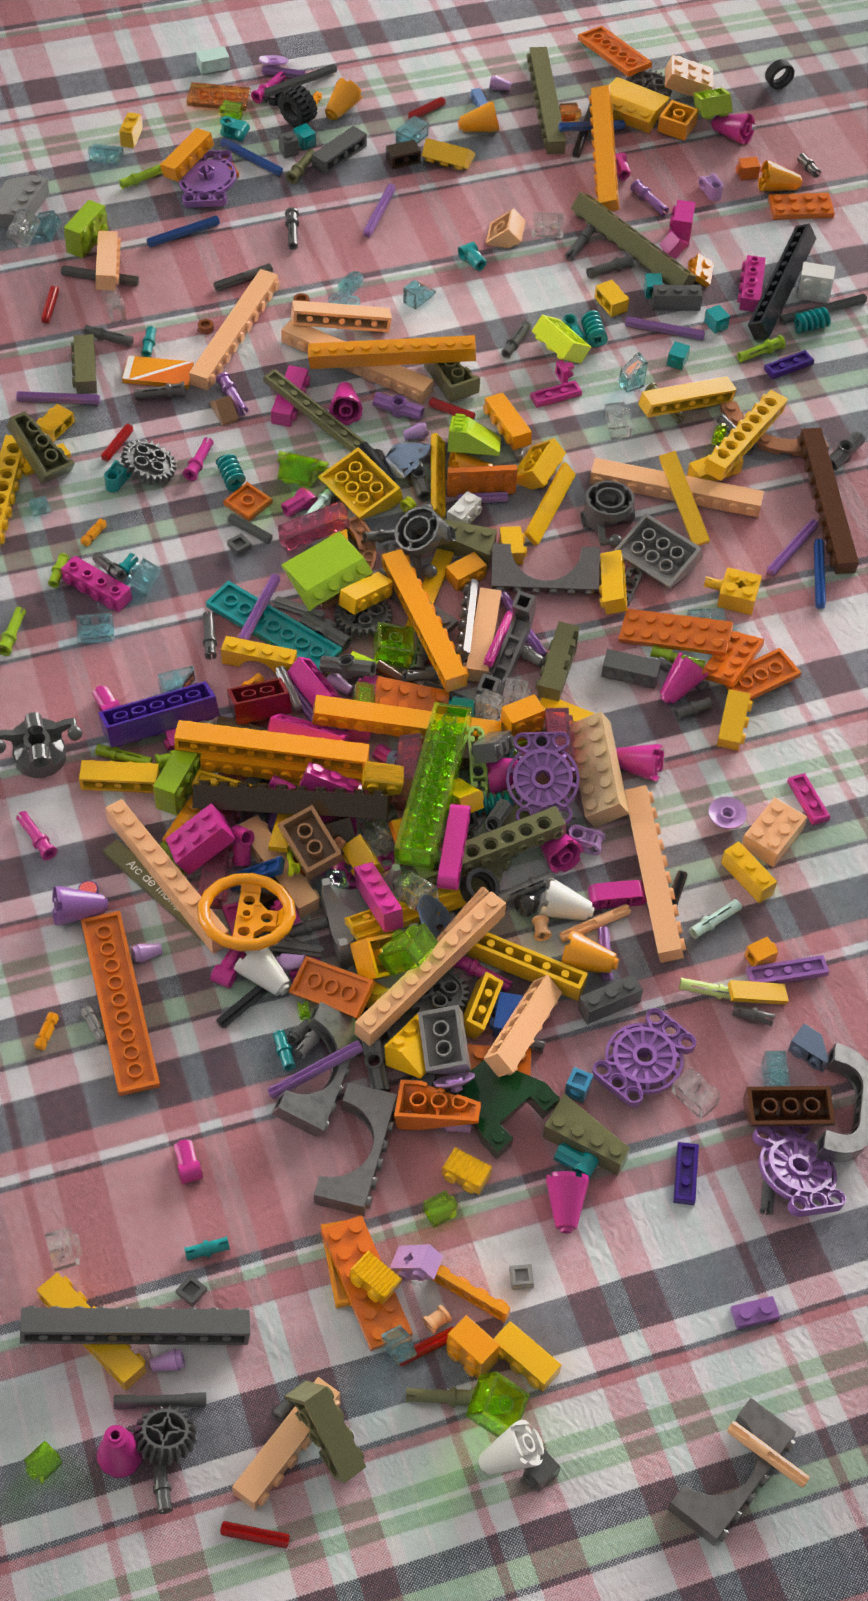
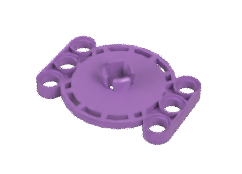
(218, 181)
(542, 760)
(640, 1041)
(785, 1165)

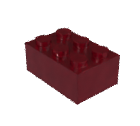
(259, 701)

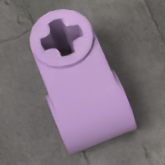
(711, 186)
(587, 838)

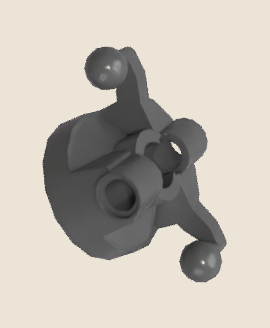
(605, 506)
(422, 532)
(39, 744)

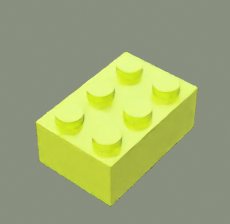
(561, 339)

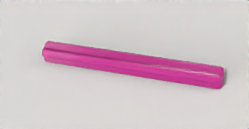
(498, 640)

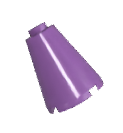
(76, 904)

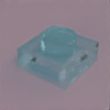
(39, 506)

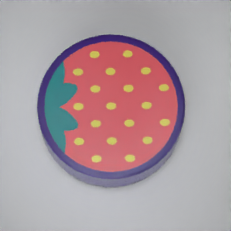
(89, 886)

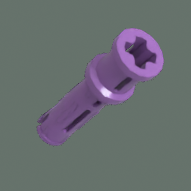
(644, 193)
(229, 388)

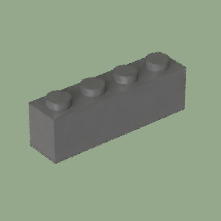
(339, 150)

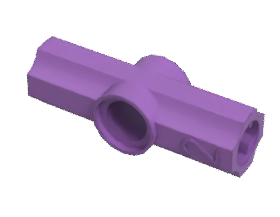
(398, 406)

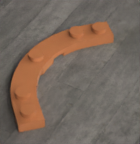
(766, 442)
(367, 550)

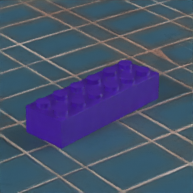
(158, 714)

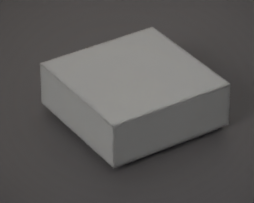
(521, 1276)

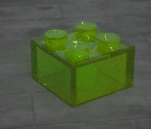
(299, 469)
(393, 644)
(407, 949)
(496, 1403)

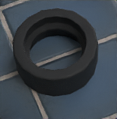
(774, 68)
(483, 874)

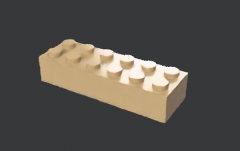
(598, 770)

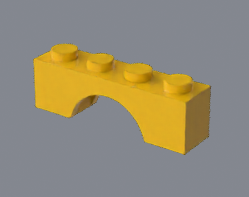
(237, 651)

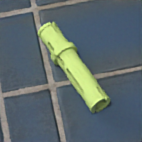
(685, 984)

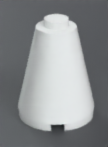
(564, 903)
(264, 971)
(513, 1450)

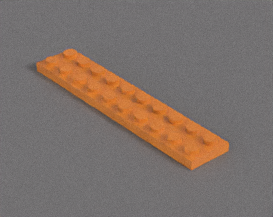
(120, 1004)

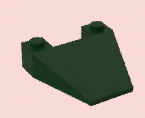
(502, 1099)

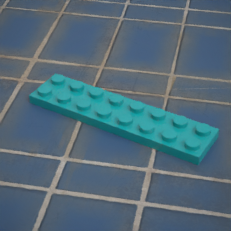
(273, 626)

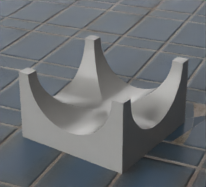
(342, 903)

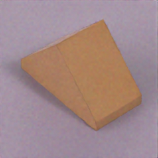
(224, 410)

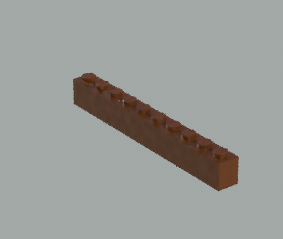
(828, 501)

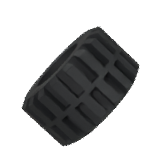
(297, 105)

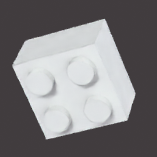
(815, 282)

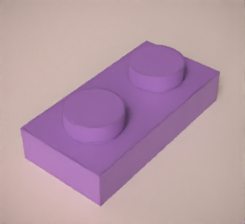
(755, 1312)

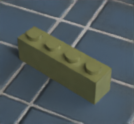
(85, 364)

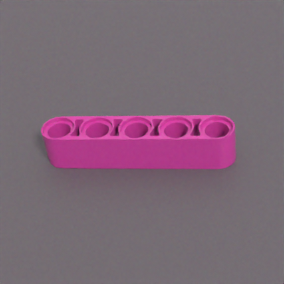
(453, 847)

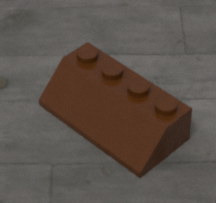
(789, 1106)

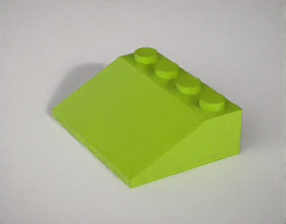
(472, 437)
(325, 570)

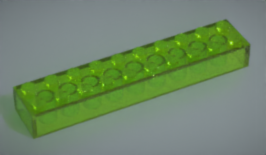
(433, 786)

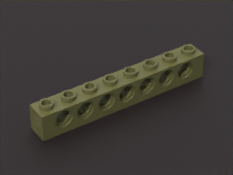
(497, 841)

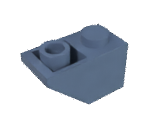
(810, 1047)

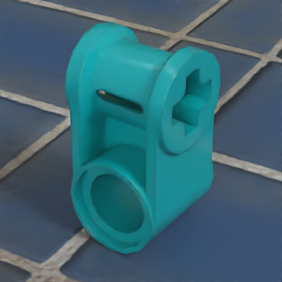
(234, 128)
(116, 477)

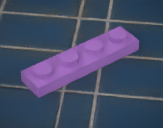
(789, 970)

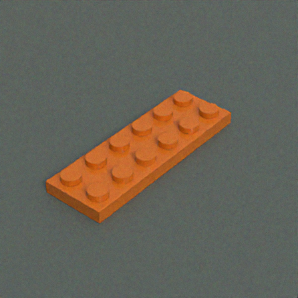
(615, 51)
(676, 632)
(347, 1245)

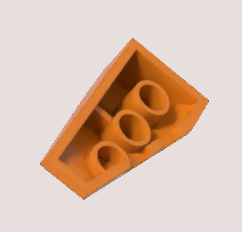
(430, 1108)

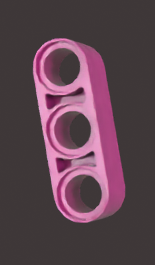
(617, 894)

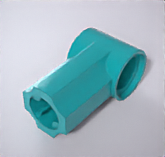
(471, 254)
(571, 321)
(575, 1160)

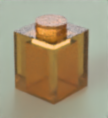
(570, 112)

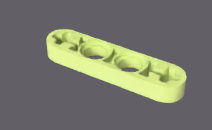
(483, 784)

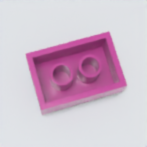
(200, 839)

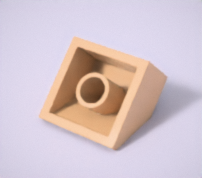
(506, 230)

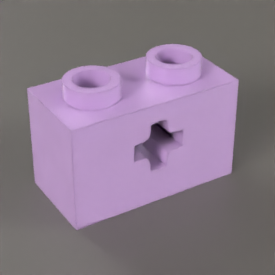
(416, 1262)

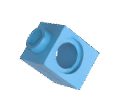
(578, 1084)

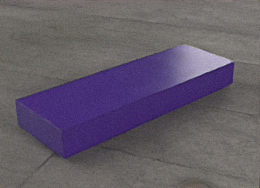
(788, 364)
(686, 1173)

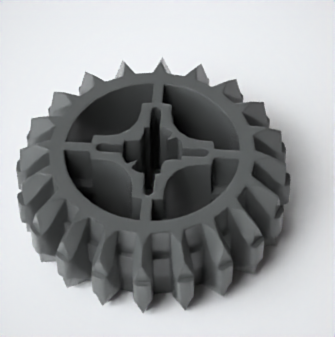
(177, 1442)

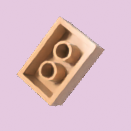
(687, 76)
(774, 832)

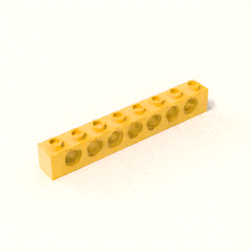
(745, 435)
(10, 472)

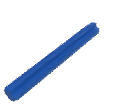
(585, 125)
(252, 157)
(183, 231)
(819, 565)

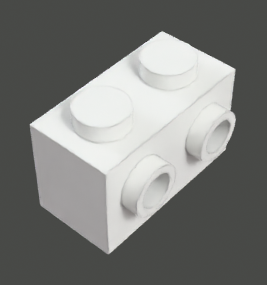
(465, 509)

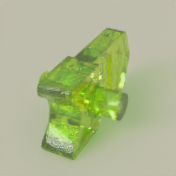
(719, 433)

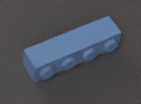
(478, 97)

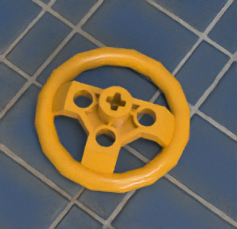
(249, 917)

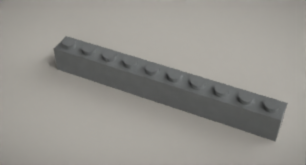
(134, 1326)

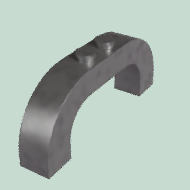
(513, 644)
(854, 1067)

